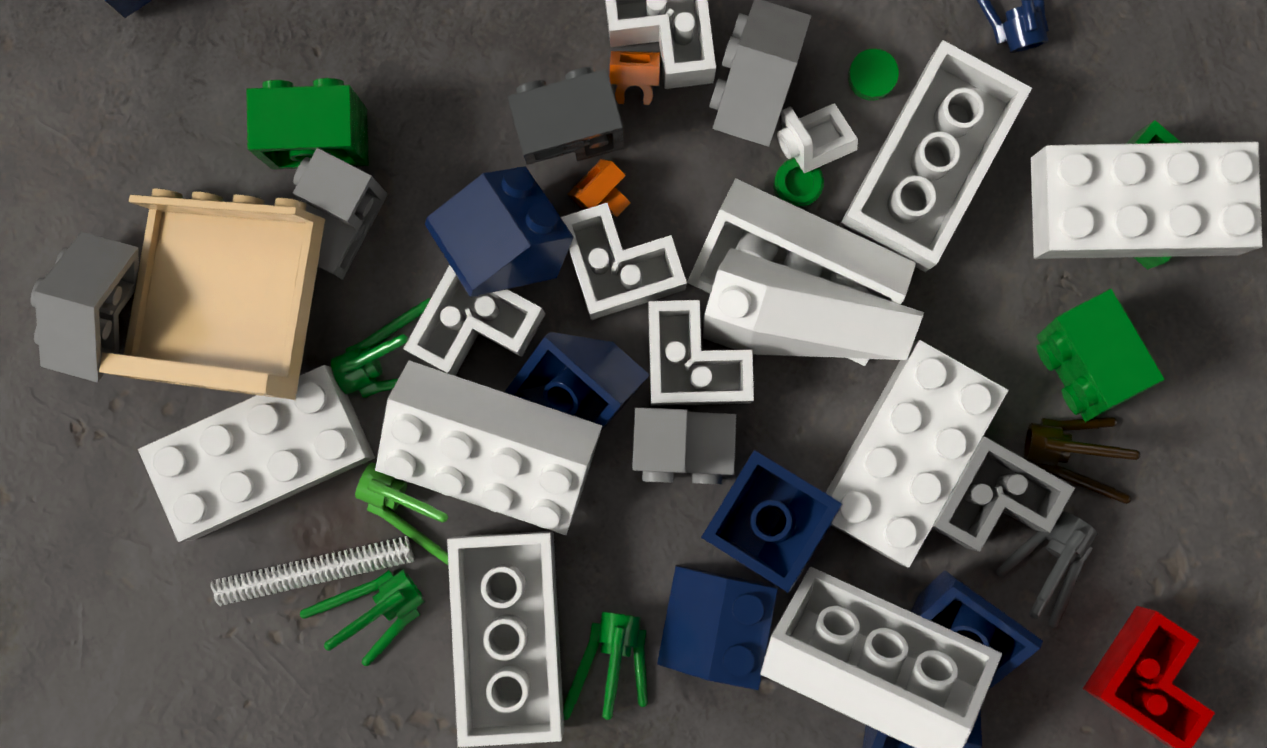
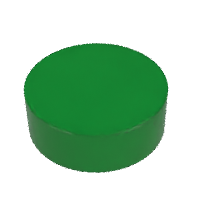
(873, 74)
(796, 186)

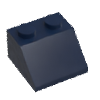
(500, 233)
(772, 521)
(969, 614)
(717, 627)

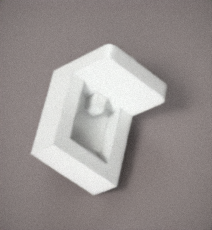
(816, 137)

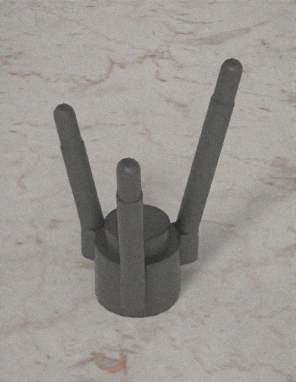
(1071, 545)

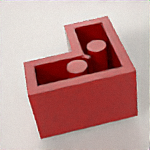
(1139, 675)

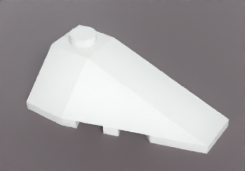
(799, 314)

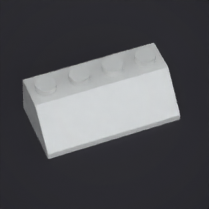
(797, 239)

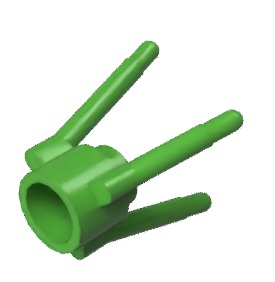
(386, 491)

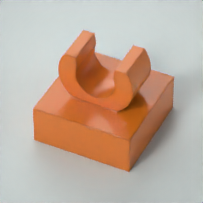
(634, 69)
(599, 188)

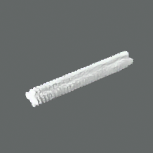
(312, 572)

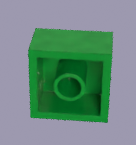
(294, 121)
(1097, 356)

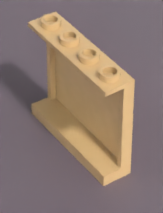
(221, 294)

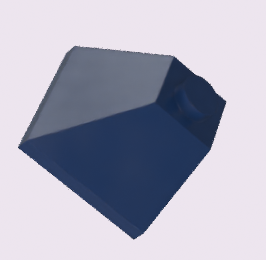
(579, 377)

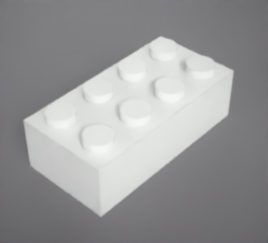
(935, 156)
(1146, 200)
(486, 447)
(912, 452)
(255, 455)
(505, 639)
(880, 663)

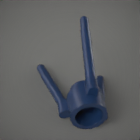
(1024, 27)

